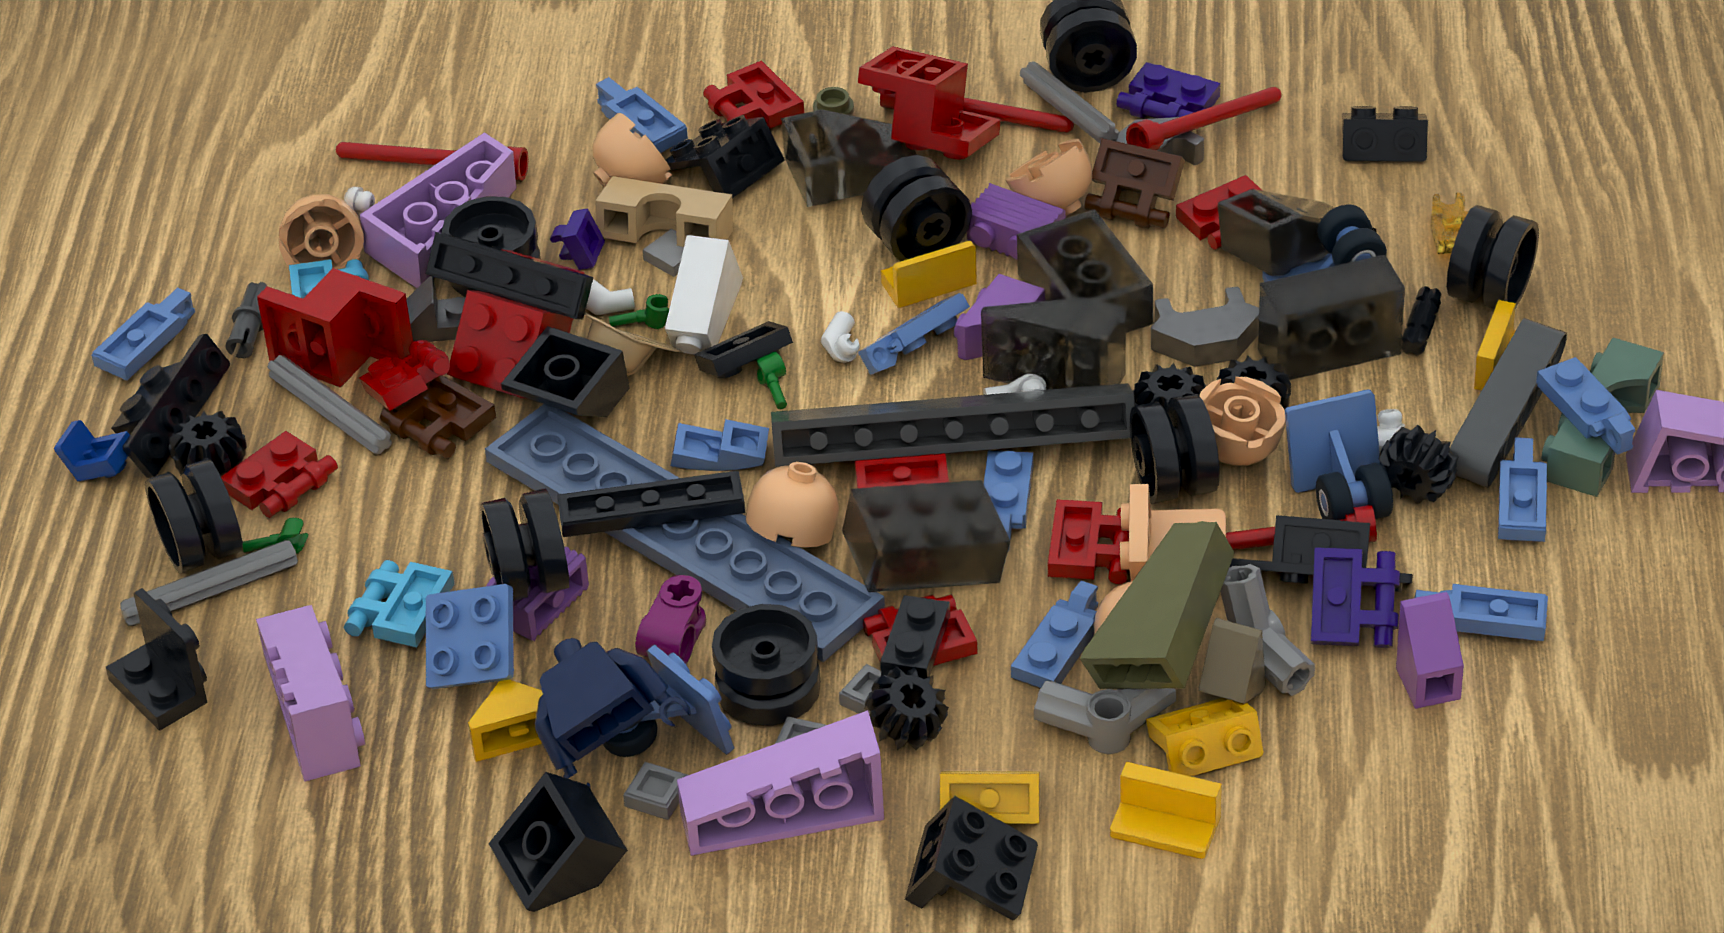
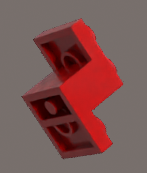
(929, 102)
(336, 325)
(497, 335)

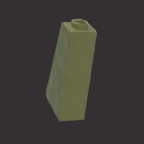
(1163, 613)

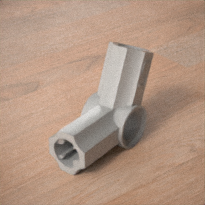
(1247, 605)
(1102, 717)

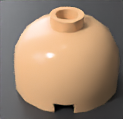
(627, 154)
(1055, 177)
(320, 230)
(1244, 419)
(794, 504)

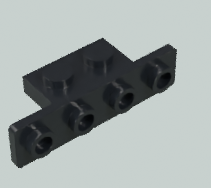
(165, 400)
(1299, 536)

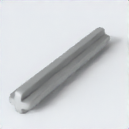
(1068, 102)
(329, 404)
(217, 579)

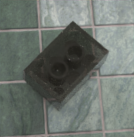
(1085, 261)
(1332, 317)
(925, 536)

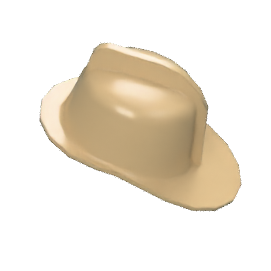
(635, 348)

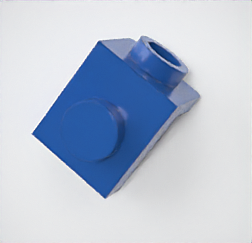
(91, 456)

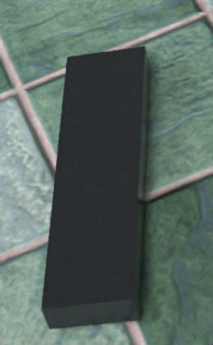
(509, 275)
(651, 503)

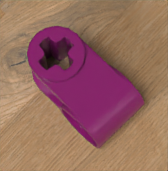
(673, 619)

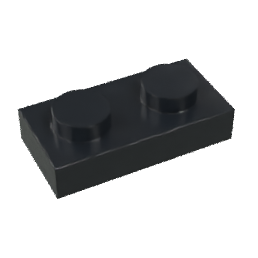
(730, 355)
(916, 635)

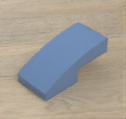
(734, 448)

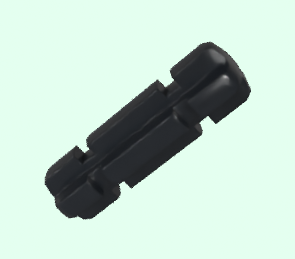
(1421, 320)

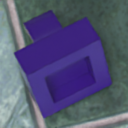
(581, 239)

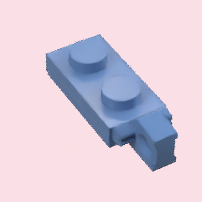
(647, 115)
(910, 334)
(144, 335)
(1587, 403)
(1009, 485)
(1522, 495)
(1497, 611)
(1058, 638)

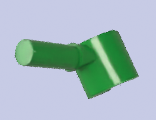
(653, 315)
(770, 369)
(290, 532)

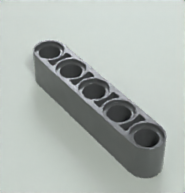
(1505, 402)

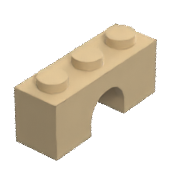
(635, 207)

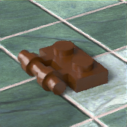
(1135, 170)
(450, 410)

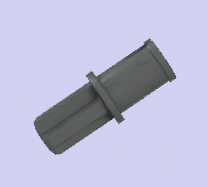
(246, 322)

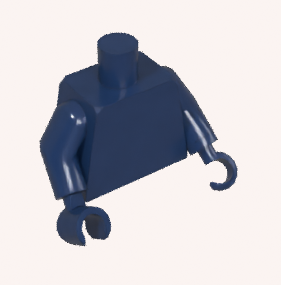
(594, 698)

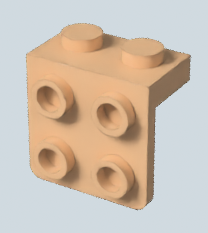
(1150, 526)

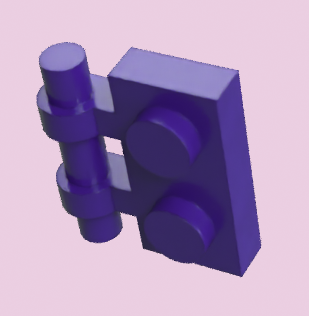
(1167, 93)
(1338, 597)

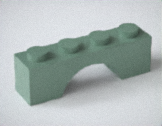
(1632, 377)

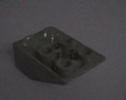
(837, 153)
(1272, 230)
(1060, 340)

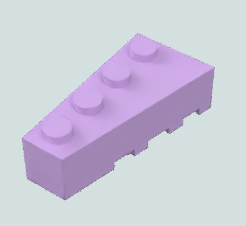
(404, 224)
(1678, 444)
(311, 692)
(786, 789)

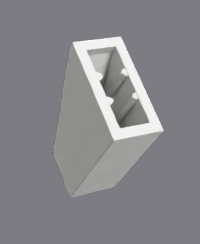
(702, 294)

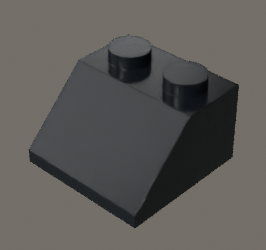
(570, 374)
(557, 843)

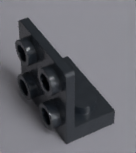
(729, 153)
(163, 674)
(974, 856)

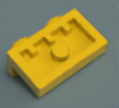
(1207, 736)

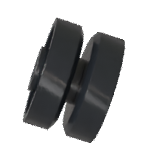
(1088, 43)
(915, 208)
(494, 223)
(1492, 257)
(1174, 448)
(194, 515)
(533, 544)
(766, 664)

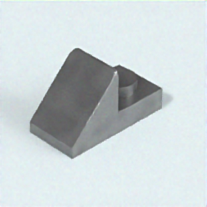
(431, 317)

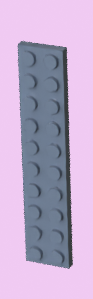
(721, 552)

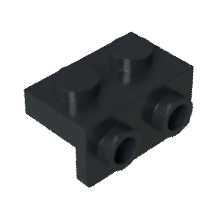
(1384, 135)

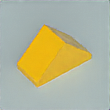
(505, 721)

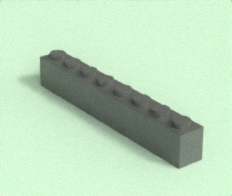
(952, 424)

